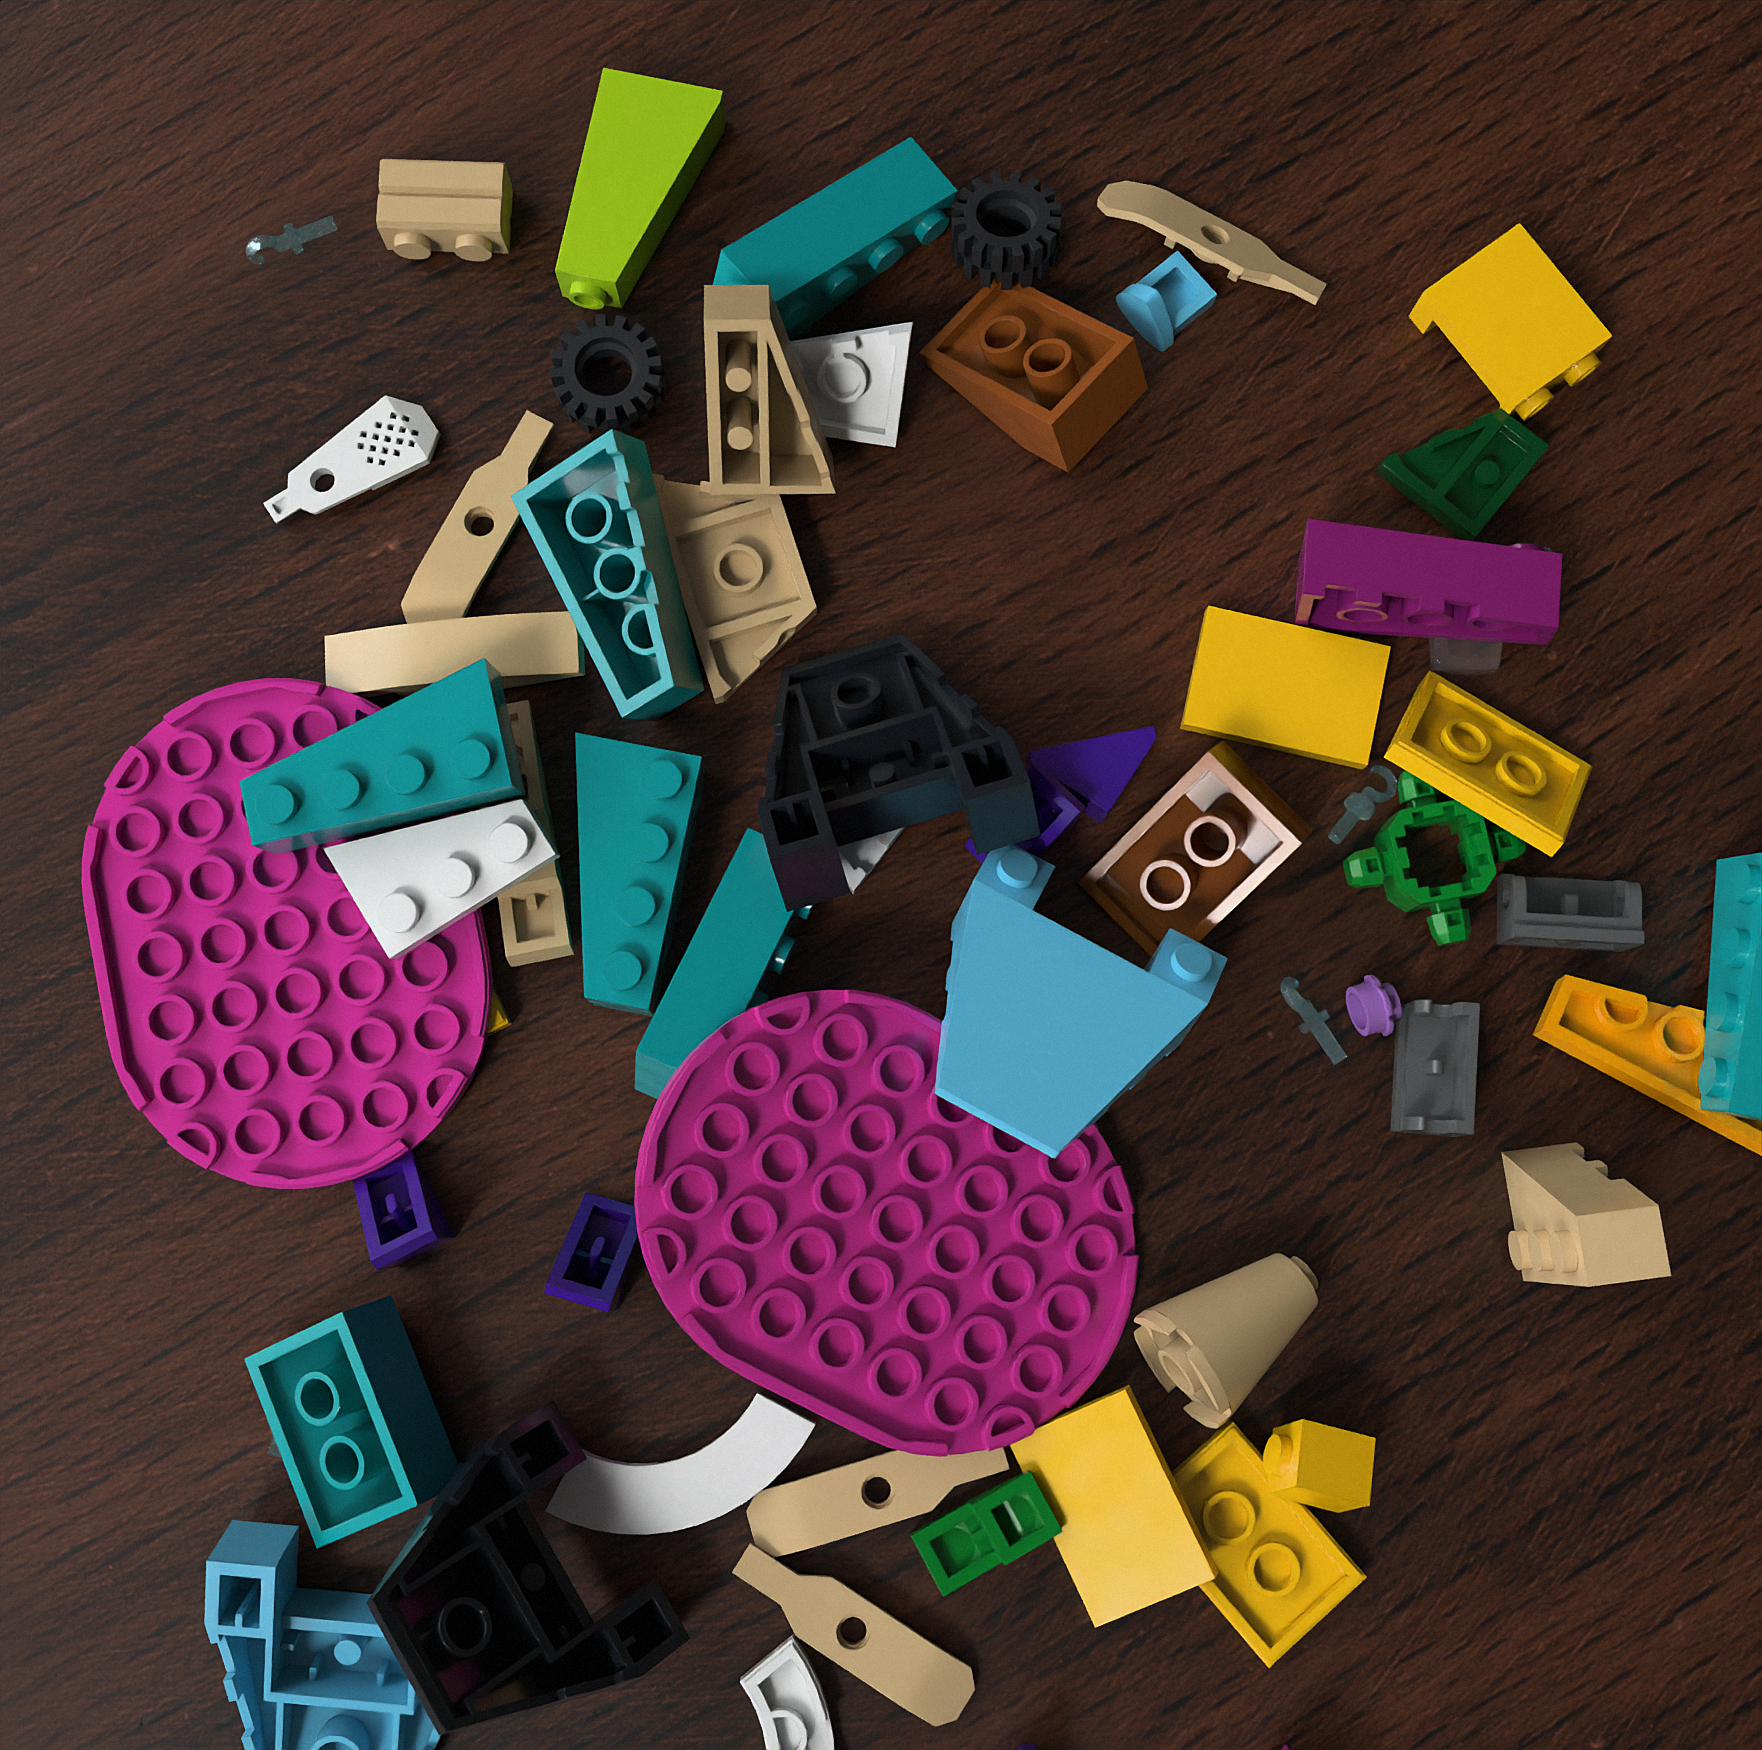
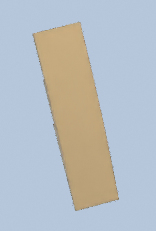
(415, 655)
(536, 908)

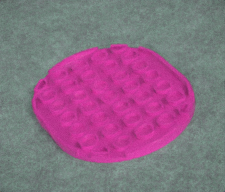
(247, 979)
(874, 1239)

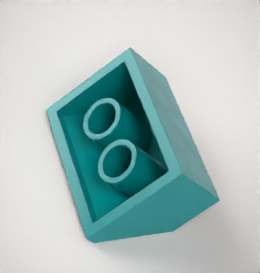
(353, 1420)

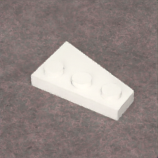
(857, 381)
(440, 870)

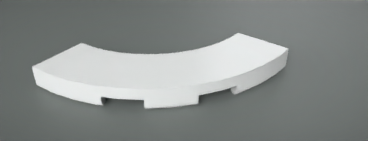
(689, 1489)
(789, 1700)

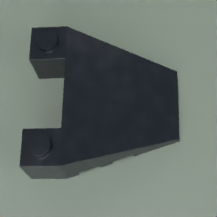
(876, 747)
(486, 1605)

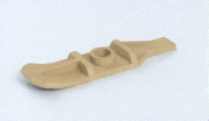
(1207, 237)
(457, 557)
(835, 1502)
(887, 1658)

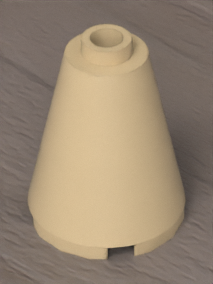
(1226, 1333)

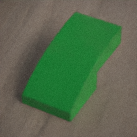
(985, 1532)

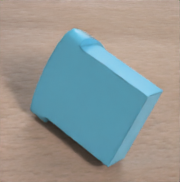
(1166, 301)

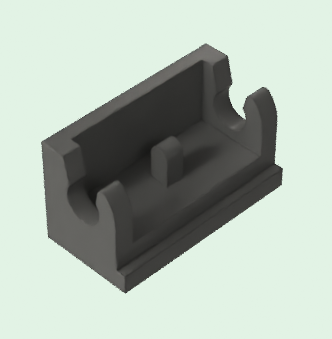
(1568, 913)
(1435, 1069)

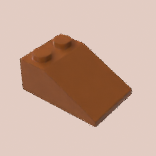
(1039, 370)
(1196, 852)

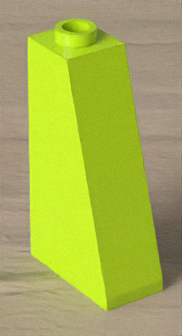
(633, 176)

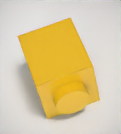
(1319, 1466)

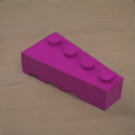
(1425, 586)

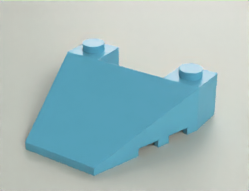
(1049, 1022)
(304, 1659)

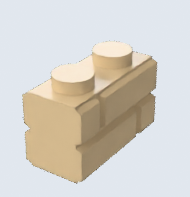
(444, 208)

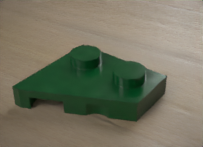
(1466, 471)

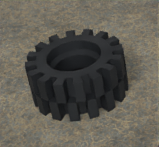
(1007, 204)
(608, 341)

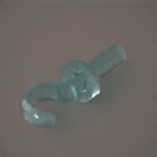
(292, 238)
(1361, 805)
(1313, 1020)

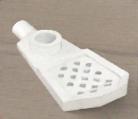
(351, 465)

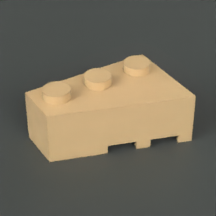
(758, 405)
(1578, 1222)

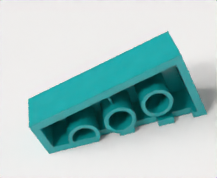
(842, 235)
(615, 571)
(399, 766)
(633, 858)
(724, 965)
(1733, 1033)

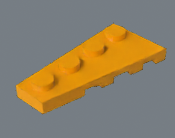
(1641, 1045)

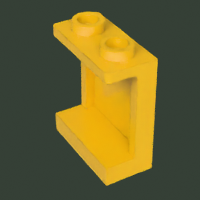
(1515, 322)

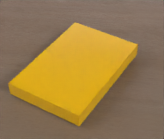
(1285, 687)
(1489, 763)
(1117, 1506)
(1270, 1553)

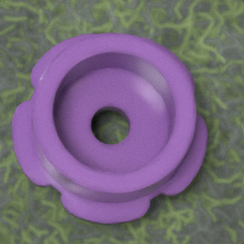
(1373, 1006)

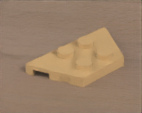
(735, 577)

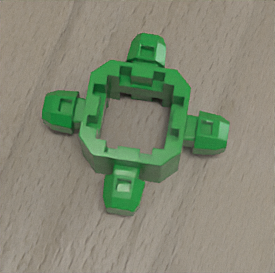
(1389, 863)

